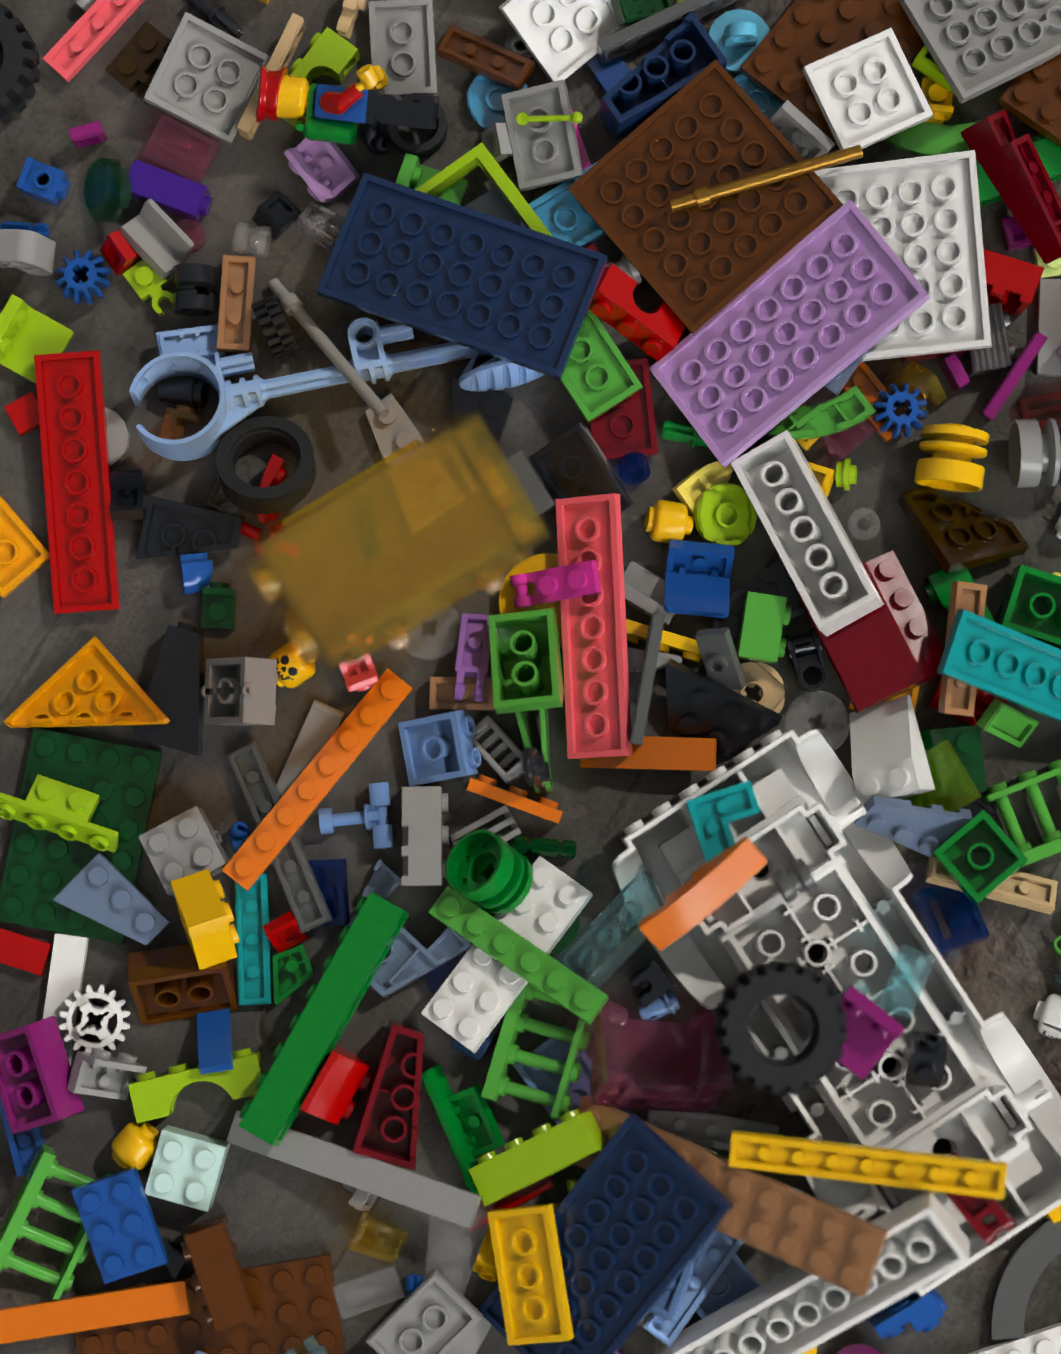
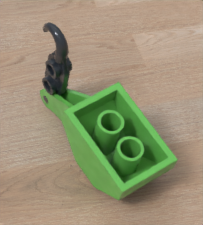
(528, 678)

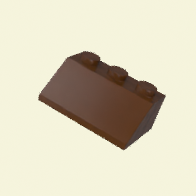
(172, 987)

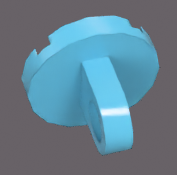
(737, 36)

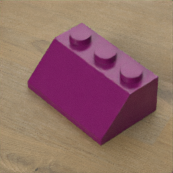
(35, 1076)

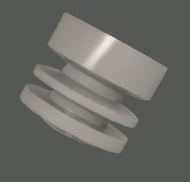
(1034, 453)

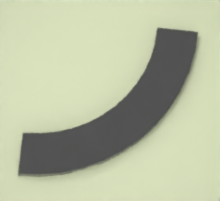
(1019, 1278)

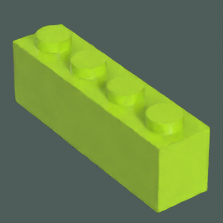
(538, 1157)

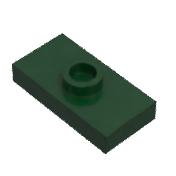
(633, 11)

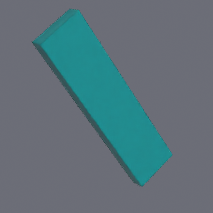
(254, 945)

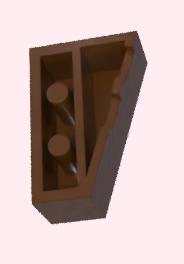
(218, 1273)

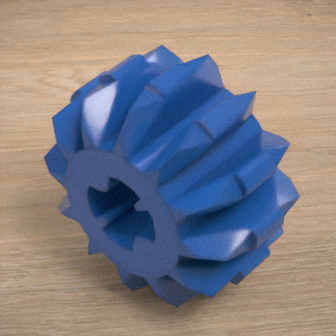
(89, 266)
(902, 422)

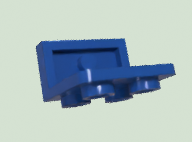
(698, 578)

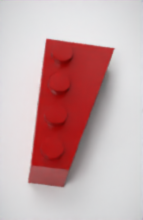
(1010, 281)

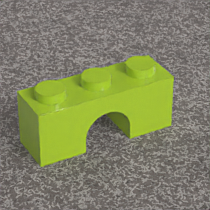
(327, 56)

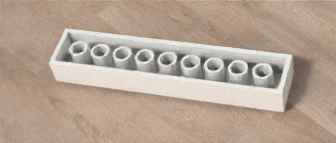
(804, 1310)

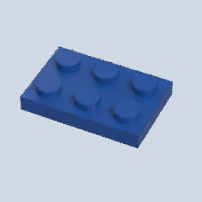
(120, 1225)

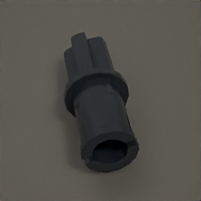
(217, 16)

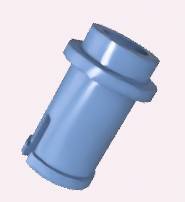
(661, 1007)

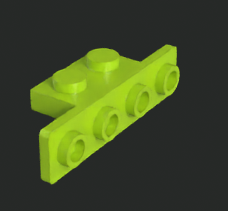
(60, 810)

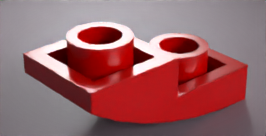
(274, 474)

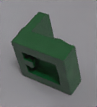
(218, 606)

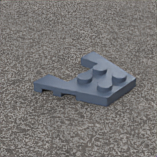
(407, 956)

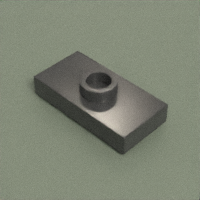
(720, 657)

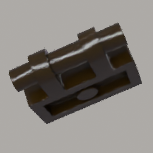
(138, 58)

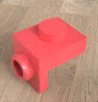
(360, 674)

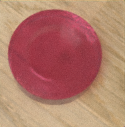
(195, 232)

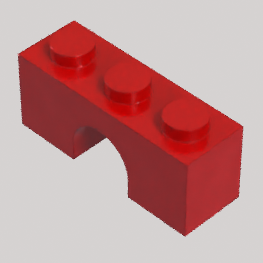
(614, 303)

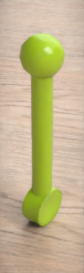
(523, 119)

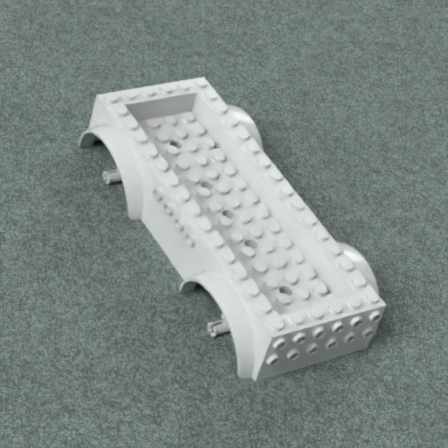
(992, 1088)

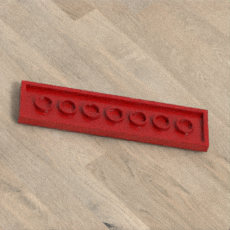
(77, 482)

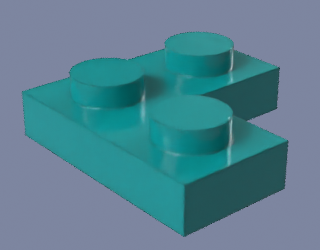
(715, 811)

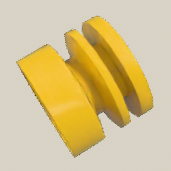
(951, 452)

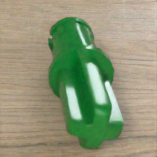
(681, 433)

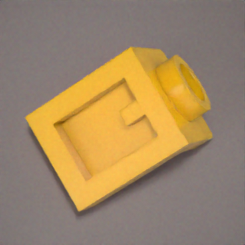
(938, 99)

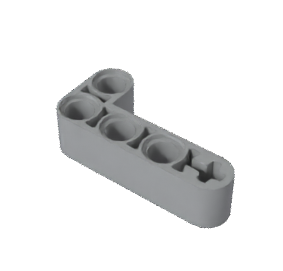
(27, 251)

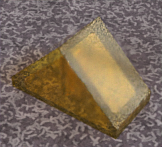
(377, 1238)

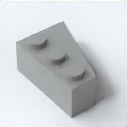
(424, 835)

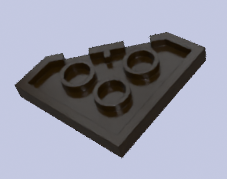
(959, 532)

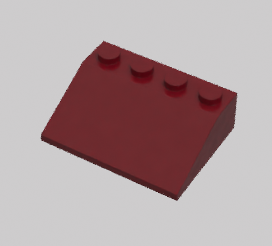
(887, 647)

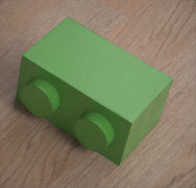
(762, 627)

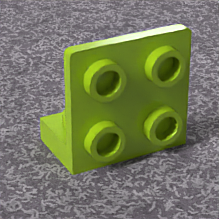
(27, 334)

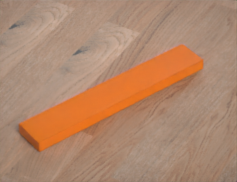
(94, 1311)

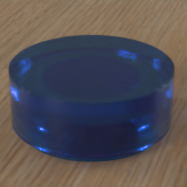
(634, 468)

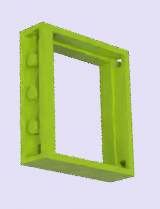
(482, 157)

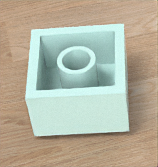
(187, 1168)

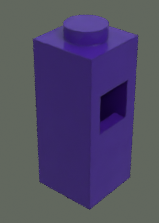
(169, 191)

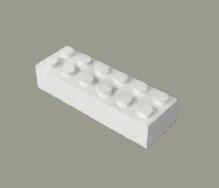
(807, 533)

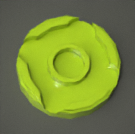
(724, 514)

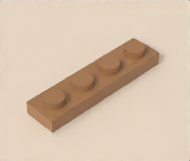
(955, 696)

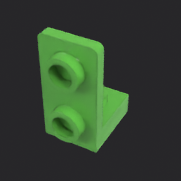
(414, 174)

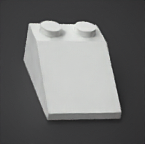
(888, 751)

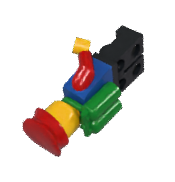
(336, 110)

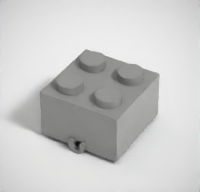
(240, 691)
(184, 847)

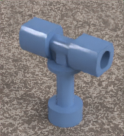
(374, 817)

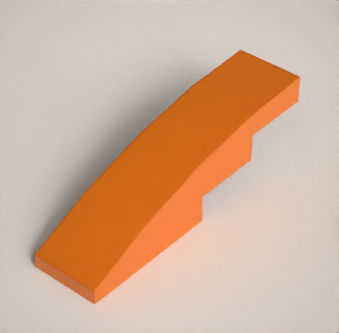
(663, 754)
(703, 894)

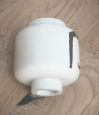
(1049, 1016)

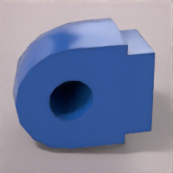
(195, 571)

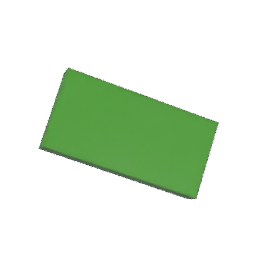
(1007, 722)

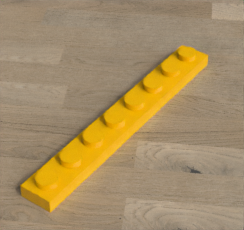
(868, 1164)

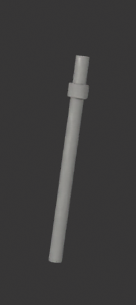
(293, 307)

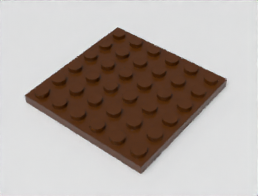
(713, 252)

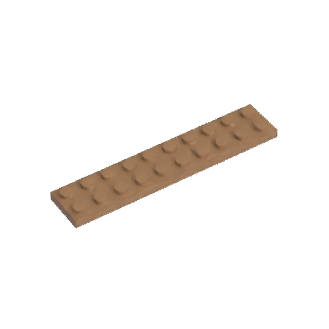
(773, 1214)

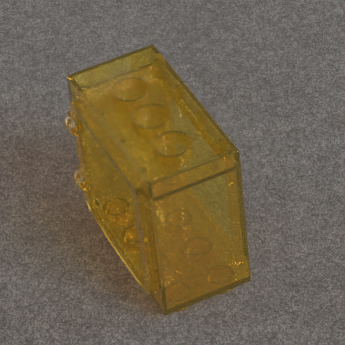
(396, 543)

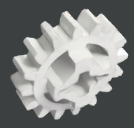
(86, 1007)

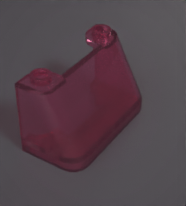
(657, 1063)

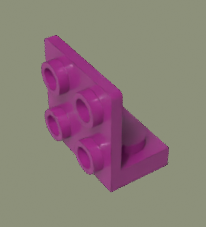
(868, 1030)

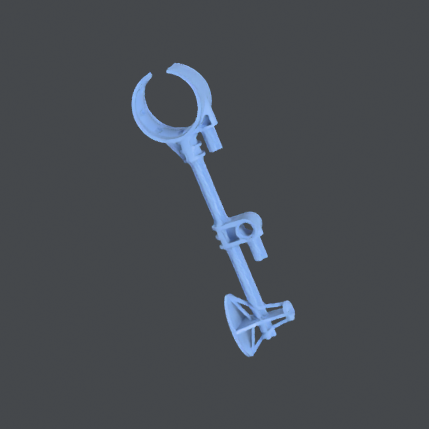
(245, 397)

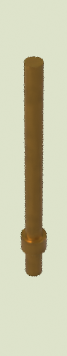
(703, 196)

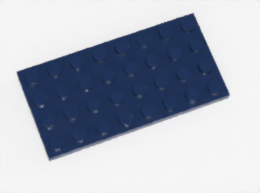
(462, 275)
(624, 1238)

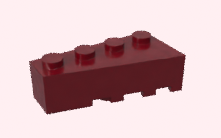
(392, 1102)

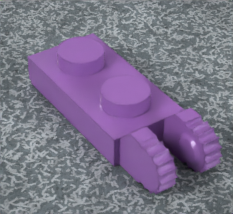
(472, 654)

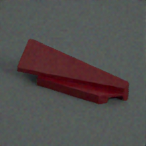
(1020, 180)

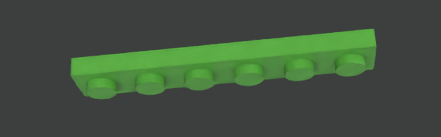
(519, 955)

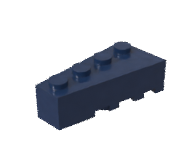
(659, 76)

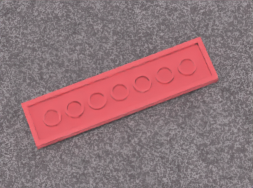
(595, 630)

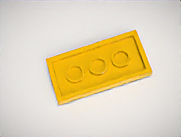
(530, 1275)

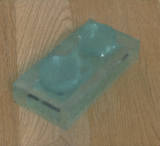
(906, 981)

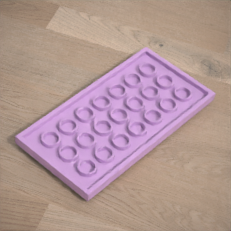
(789, 333)

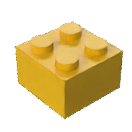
(206, 918)

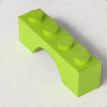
(156, 1095)

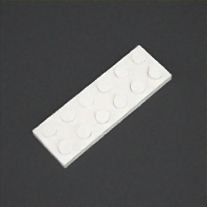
(481, 987)

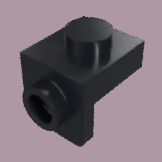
(128, 495)
(926, 1059)

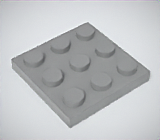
(206, 78)

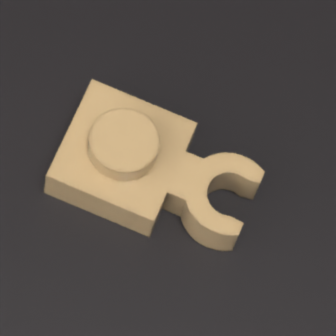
(349, 15)

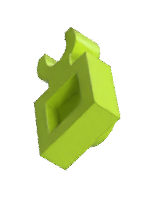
(148, 284)

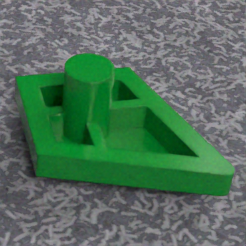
(290, 972)

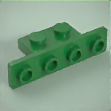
(464, 1119)

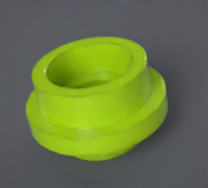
(846, 474)

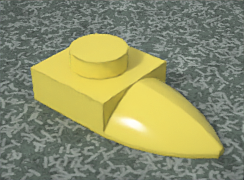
(699, 480)

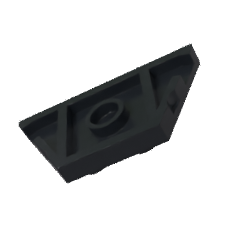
(710, 710)

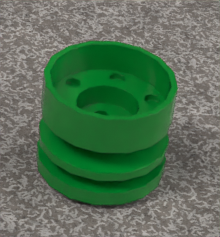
(489, 872)

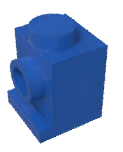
(53, 191)

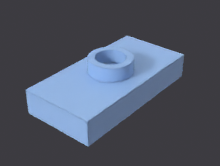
(194, 340)

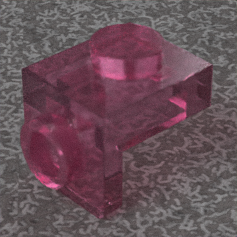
(848, 440)

